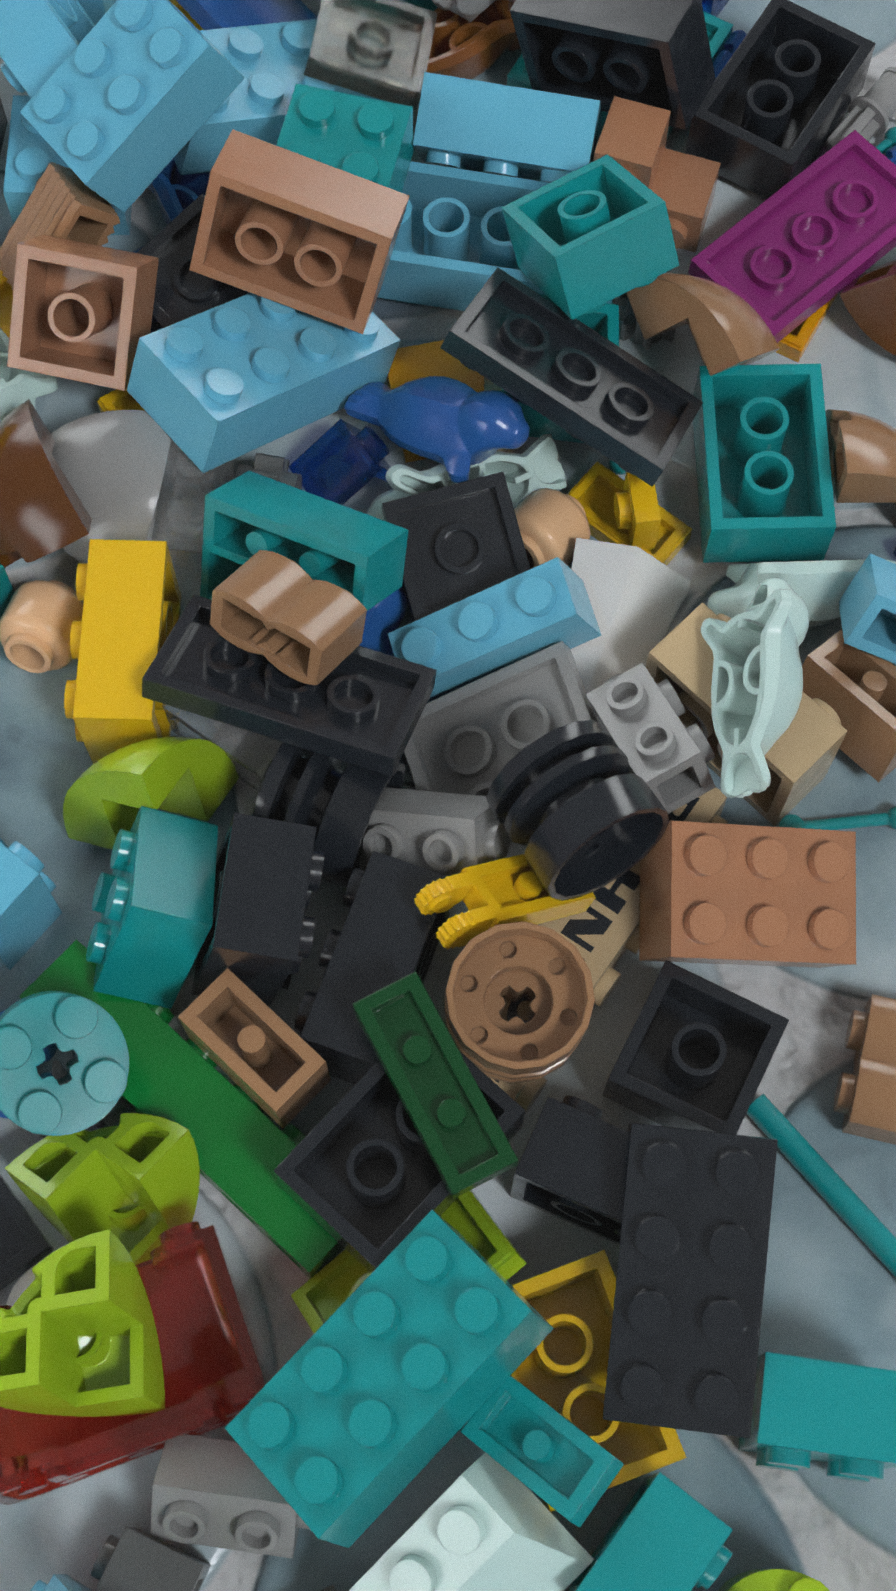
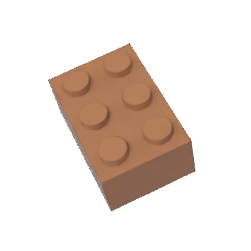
(297, 231)
(749, 896)

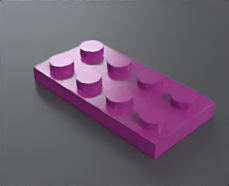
(808, 236)

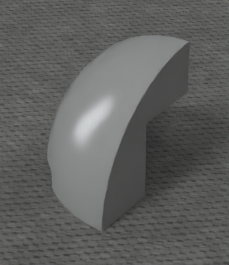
(115, 470)

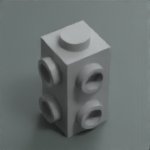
(649, 732)
(434, 830)
(219, 1498)

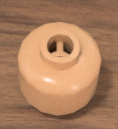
(550, 526)
(39, 624)

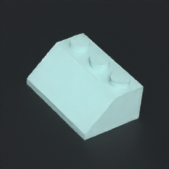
(481, 1538)

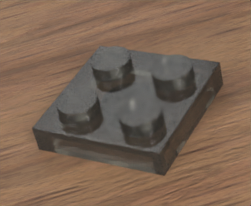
(372, 48)

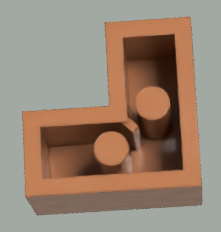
(687, 183)

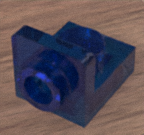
(342, 462)

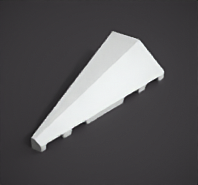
(632, 603)

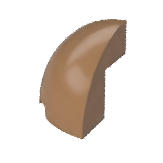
(721, 321)
(861, 457)

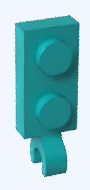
(543, 1450)

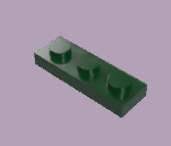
(435, 1085)

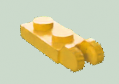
(494, 895)

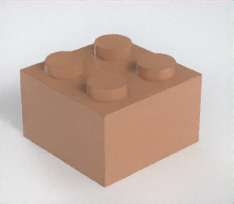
(80, 310)

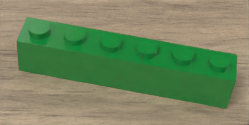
(230, 1132)

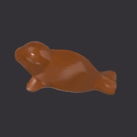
(471, 47)

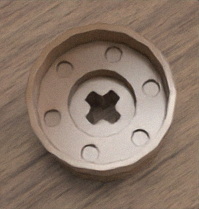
(518, 963)

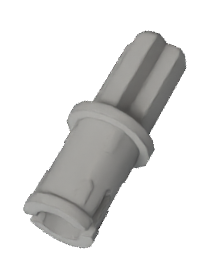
(869, 112)

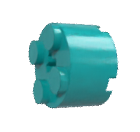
(94, 1075)

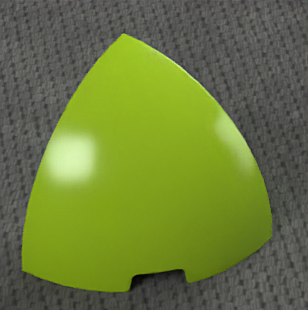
(156, 773)
(114, 1178)
(82, 1336)

